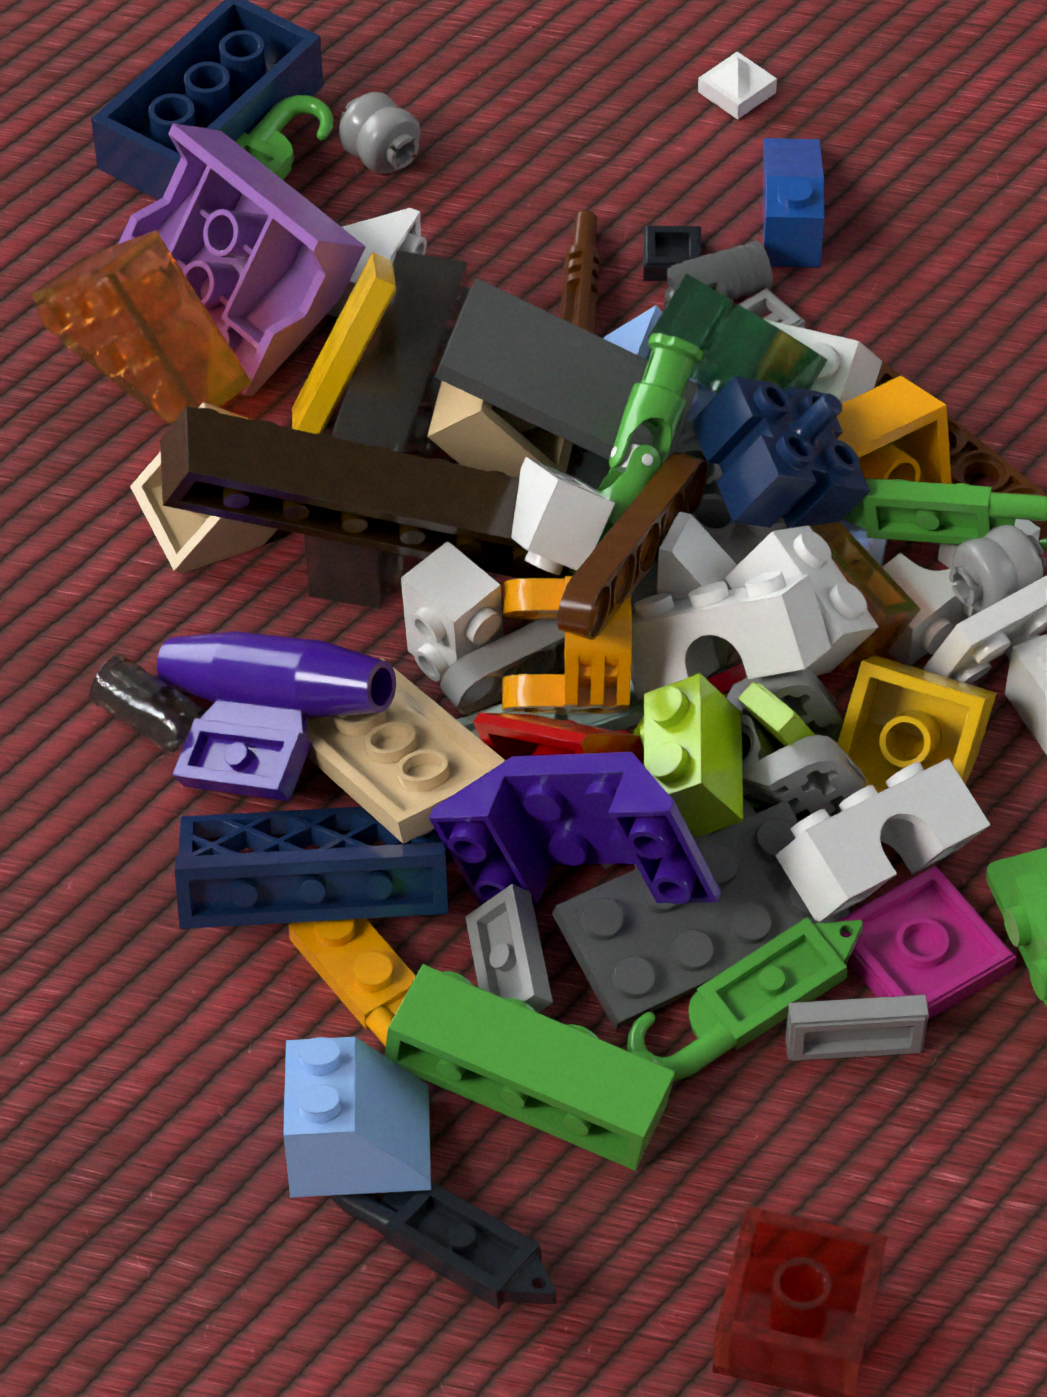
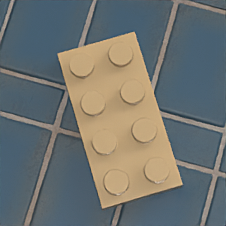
(400, 759)

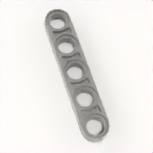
(534, 649)

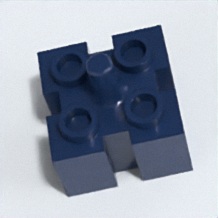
(779, 454)

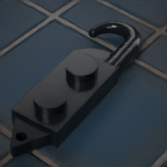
(457, 1243)

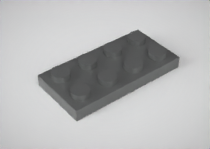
(656, 953)

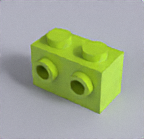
(696, 752)

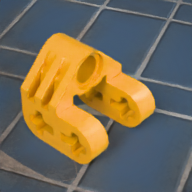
(595, 670)

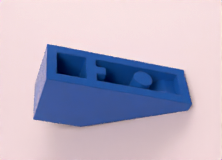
(793, 202)

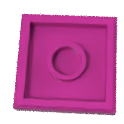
(927, 944)

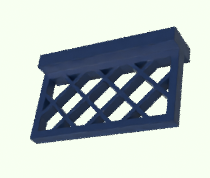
(299, 885)

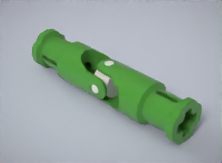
(657, 406)

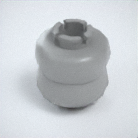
(379, 133)
(995, 566)

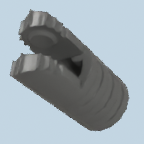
(730, 272)

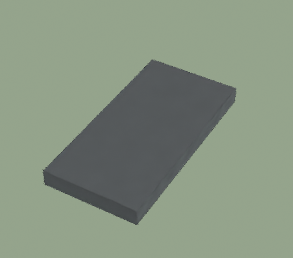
(545, 370)

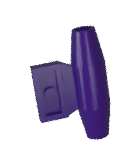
(262, 695)

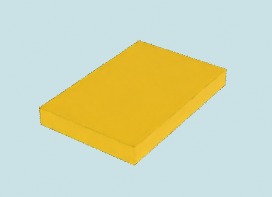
(345, 346)

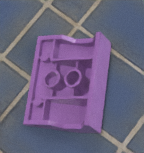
(249, 248)

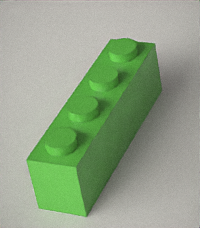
(529, 1066)

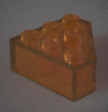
(142, 327)

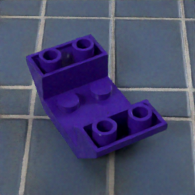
(571, 813)

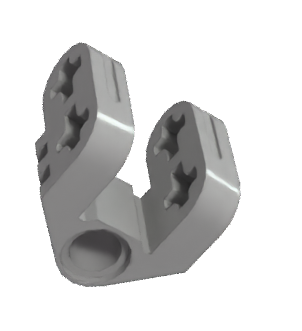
(790, 773)

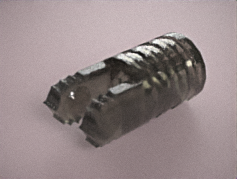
(144, 702)

